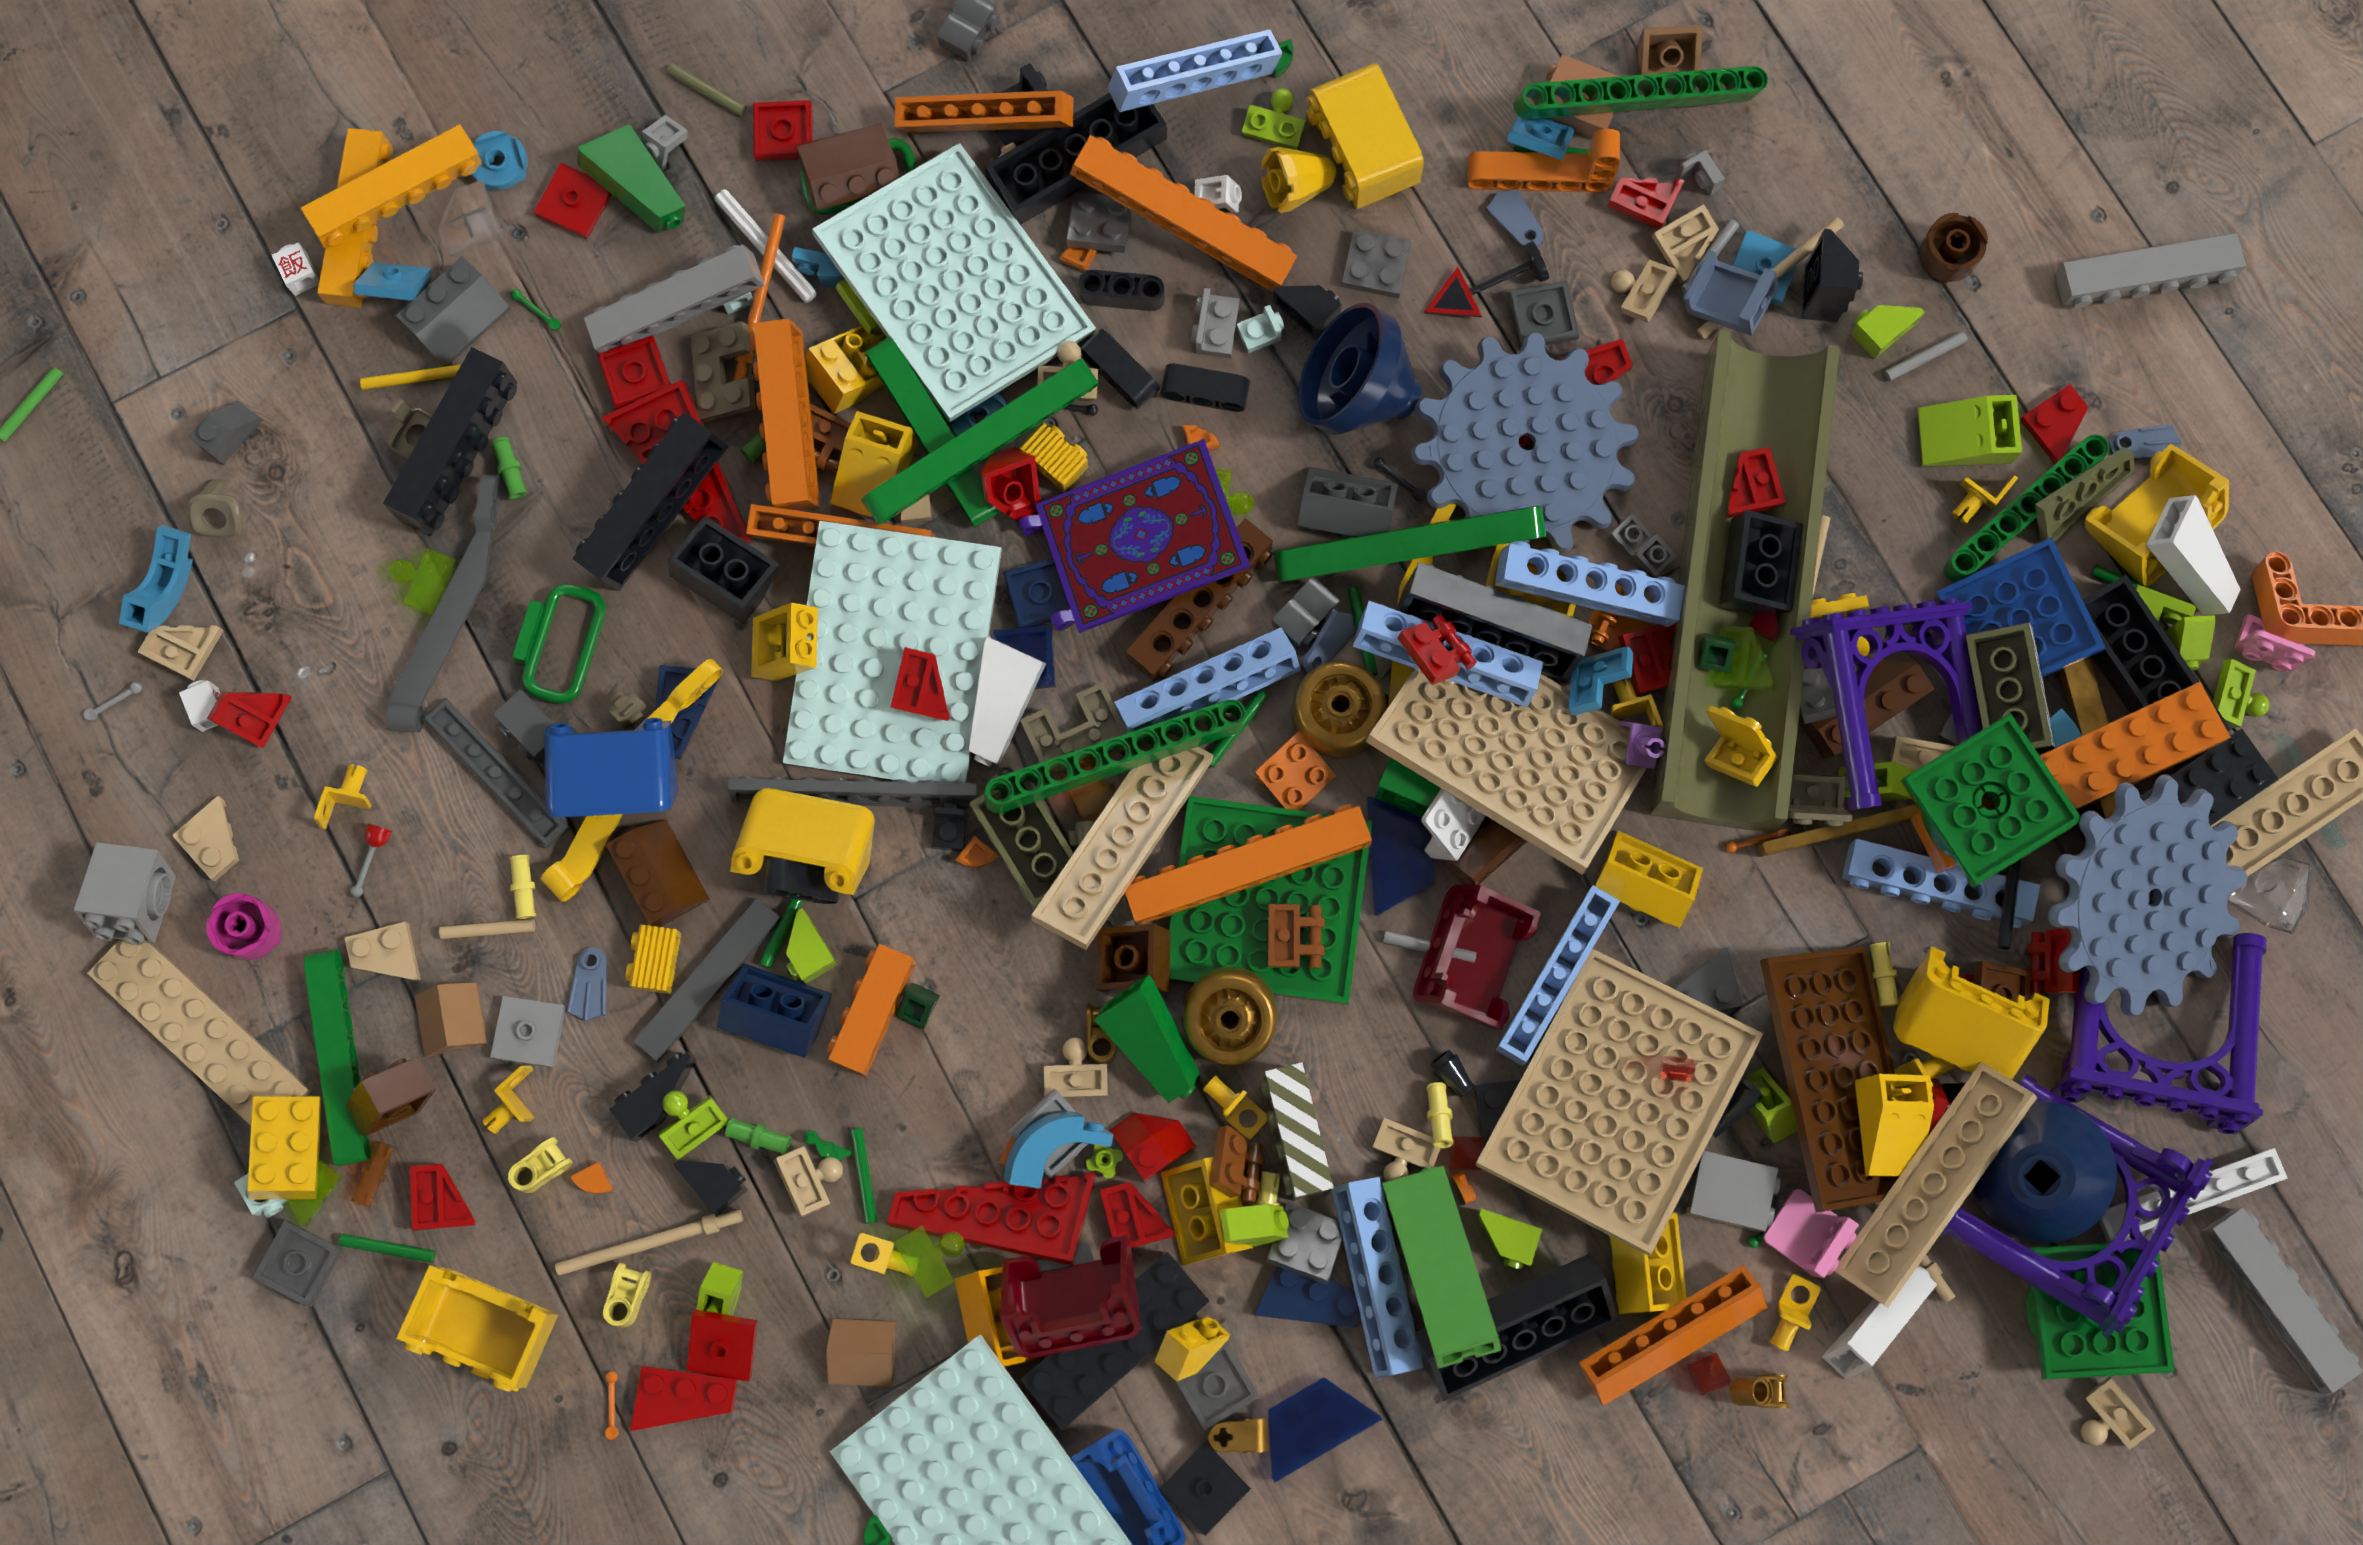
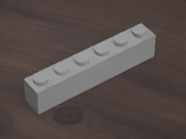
(2150, 270)
(675, 299)
(2282, 1300)

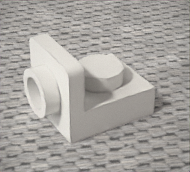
(1221, 191)

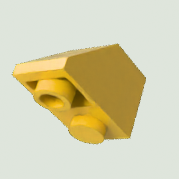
(1190, 1347)

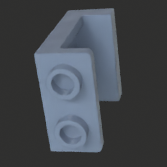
(1729, 294)

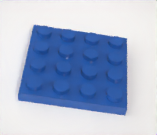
(2036, 591)

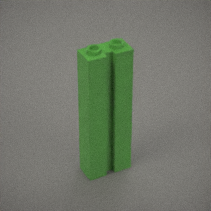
(1441, 1267)

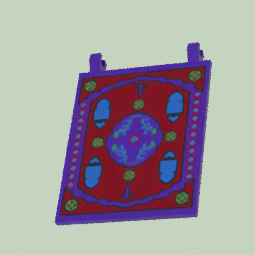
(1139, 537)

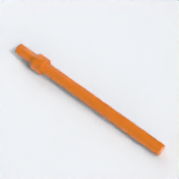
(746, 360)

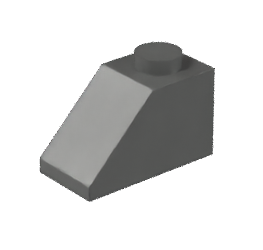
(225, 430)

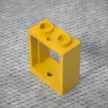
(769, 642)

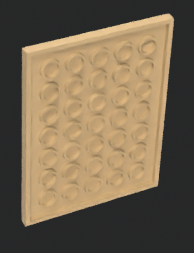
(1527, 768)
(1595, 1118)

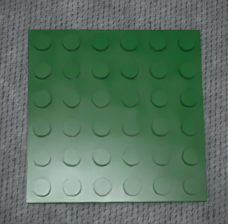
(1236, 926)

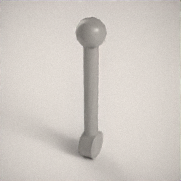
(92, 714)

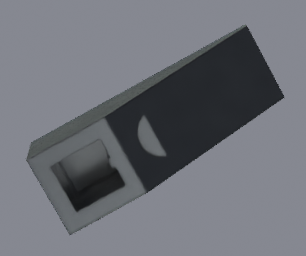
(643, 1108)

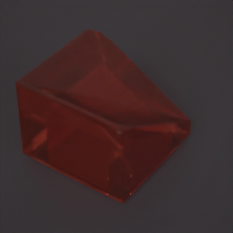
(1465, 1153)
(1708, 1374)

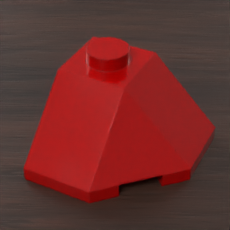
(1012, 483)
(1152, 1142)

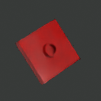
(780, 128)
(573, 201)
(633, 371)
(722, 1345)

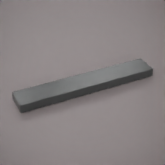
(495, 772)
(707, 980)

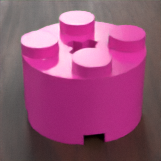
(228, 920)

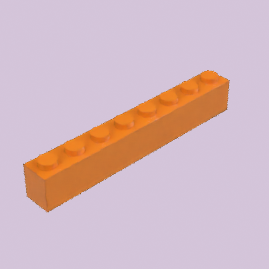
(1183, 213)
(1247, 865)

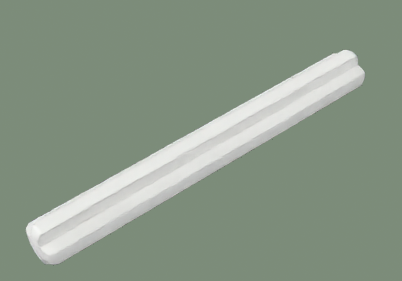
(759, 239)

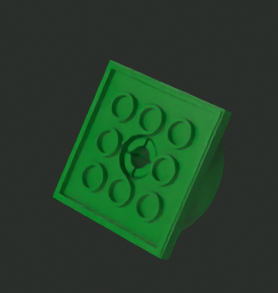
(2010, 772)
(2074, 1344)

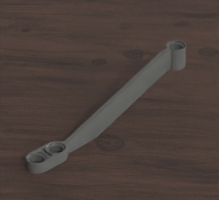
(407, 699)

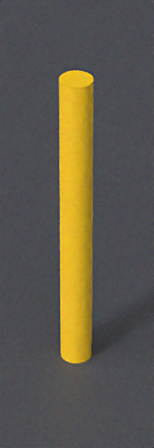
(409, 377)

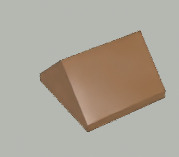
(1670, 49)
(450, 1018)
(861, 1352)

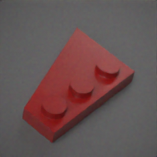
(680, 1396)

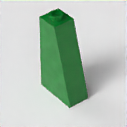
(633, 177)
(1150, 1039)

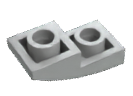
(1642, 546)

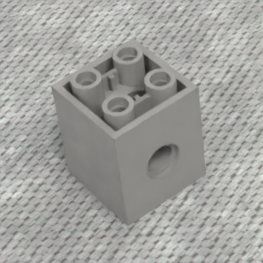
(125, 893)

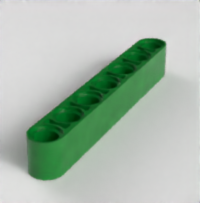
(927, 424)
(2016, 517)
(335, 1053)

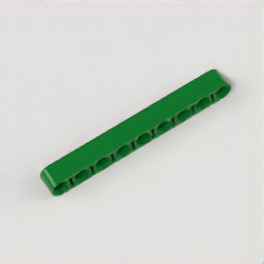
(1630, 99)
(979, 442)
(1410, 543)
(1106, 767)

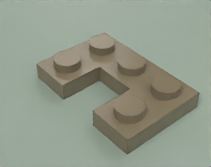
(713, 394)
(1101, 725)

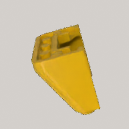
(2131, 523)
(807, 832)

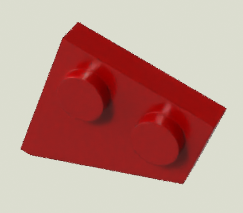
(2056, 421)
(1755, 484)
(1650, 656)

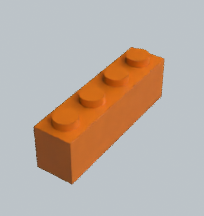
(872, 1009)

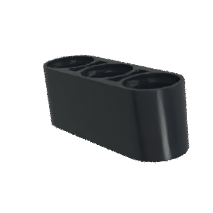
(1110, 280)
(1119, 368)
(1205, 387)
(798, 881)

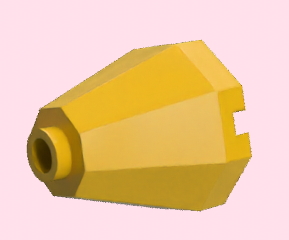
(1295, 177)

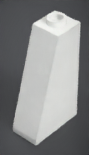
(2193, 556)
(1002, 696)
(1877, 1327)

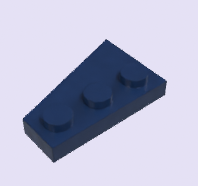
(688, 718)
(1306, 1300)

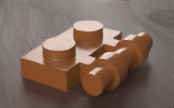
(831, 433)
(1284, 936)
(1229, 1164)

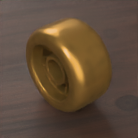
(1331, 731)
(1235, 991)

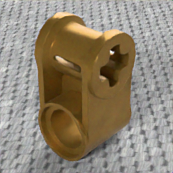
(1096, 1035)
(1760, 1391)
(1246, 1436)

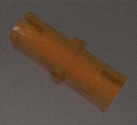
(373, 1174)

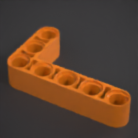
(1545, 173)
(2298, 622)

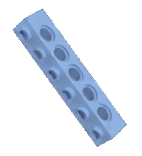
(1194, 70)
(1514, 575)
(1495, 673)
(1212, 681)
(1860, 874)
(1557, 975)
(1370, 1291)

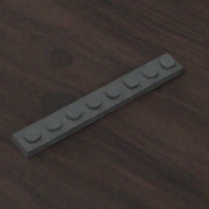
(864, 792)

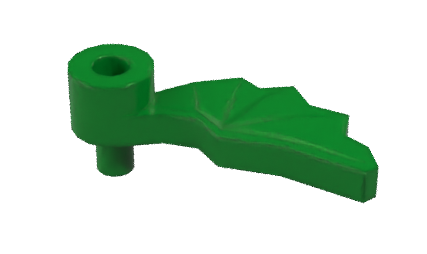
(826, 1149)

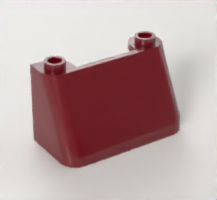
(1482, 923)
(1070, 1304)

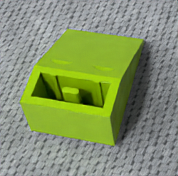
(1970, 432)

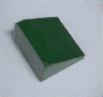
(1716, 652)
(917, 1005)

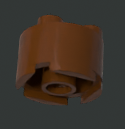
(1953, 247)

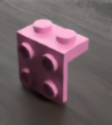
(2264, 646)
(1810, 1237)

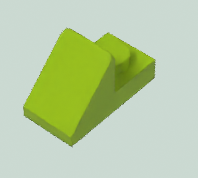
(2165, 606)

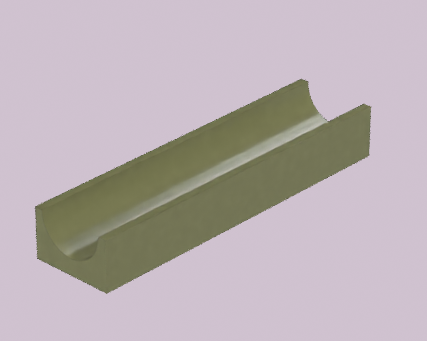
(1744, 406)

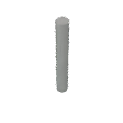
(1717, 246)
(1925, 356)
(1423, 945)

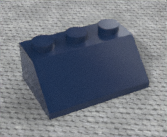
(773, 1010)

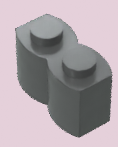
(967, 26)
(1306, 613)

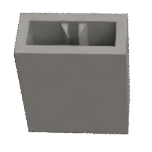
(1733, 1192)

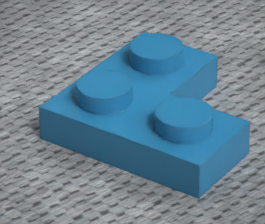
(1593, 673)

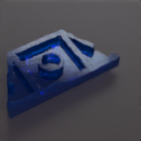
(1397, 855)
(1313, 1424)

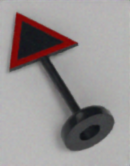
(1457, 298)

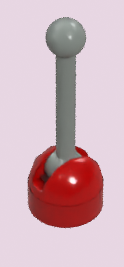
(375, 837)

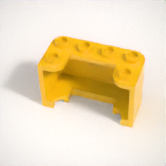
(1366, 135)
(1967, 1021)
(477, 1327)

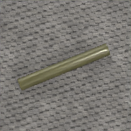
(706, 89)

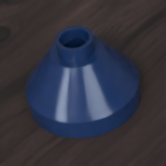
(1358, 373)
(2075, 1151)

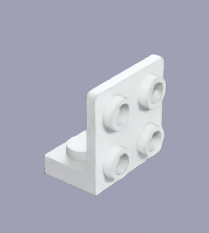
(1451, 825)

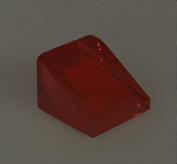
(1677, 1068)

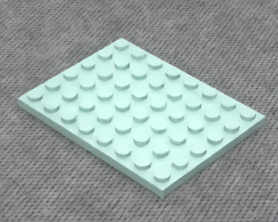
(953, 281)
(872, 601)
(972, 1465)

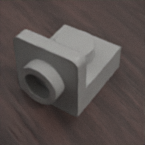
(662, 138)
(1706, 171)

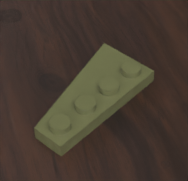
(2078, 497)

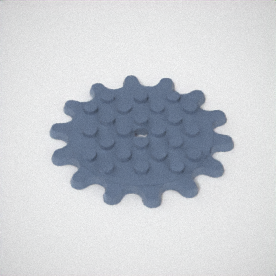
(1533, 397)
(2108, 911)

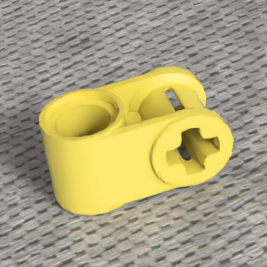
(541, 1166)
(626, 1293)

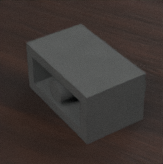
(526, 722)

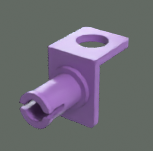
(1643, 744)

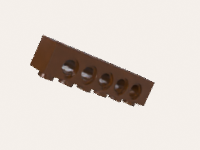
(1162, 628)

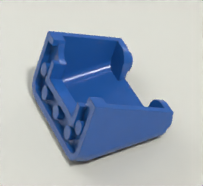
(610, 770)
(1129, 1491)

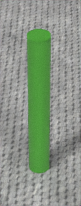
(30, 403)

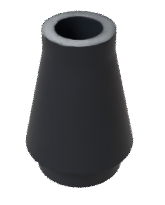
(1452, 1072)

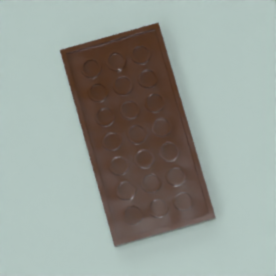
(1827, 1039)

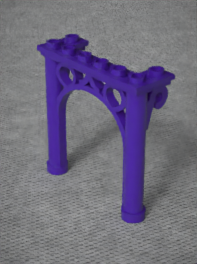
(1834, 649)
(2226, 1109)
(2103, 1305)

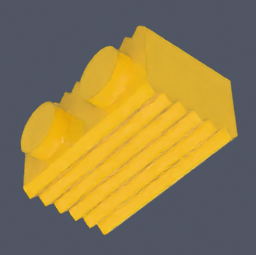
(1055, 456)
(653, 959)

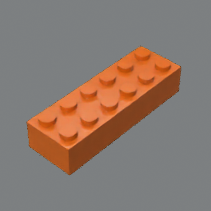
(785, 415)

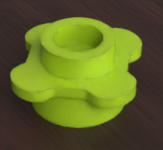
(1108, 1168)

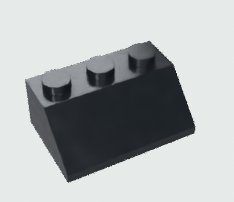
(1830, 279)
(1760, 563)
(723, 569)

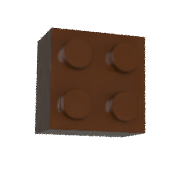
(1130, 954)
(390, 1095)

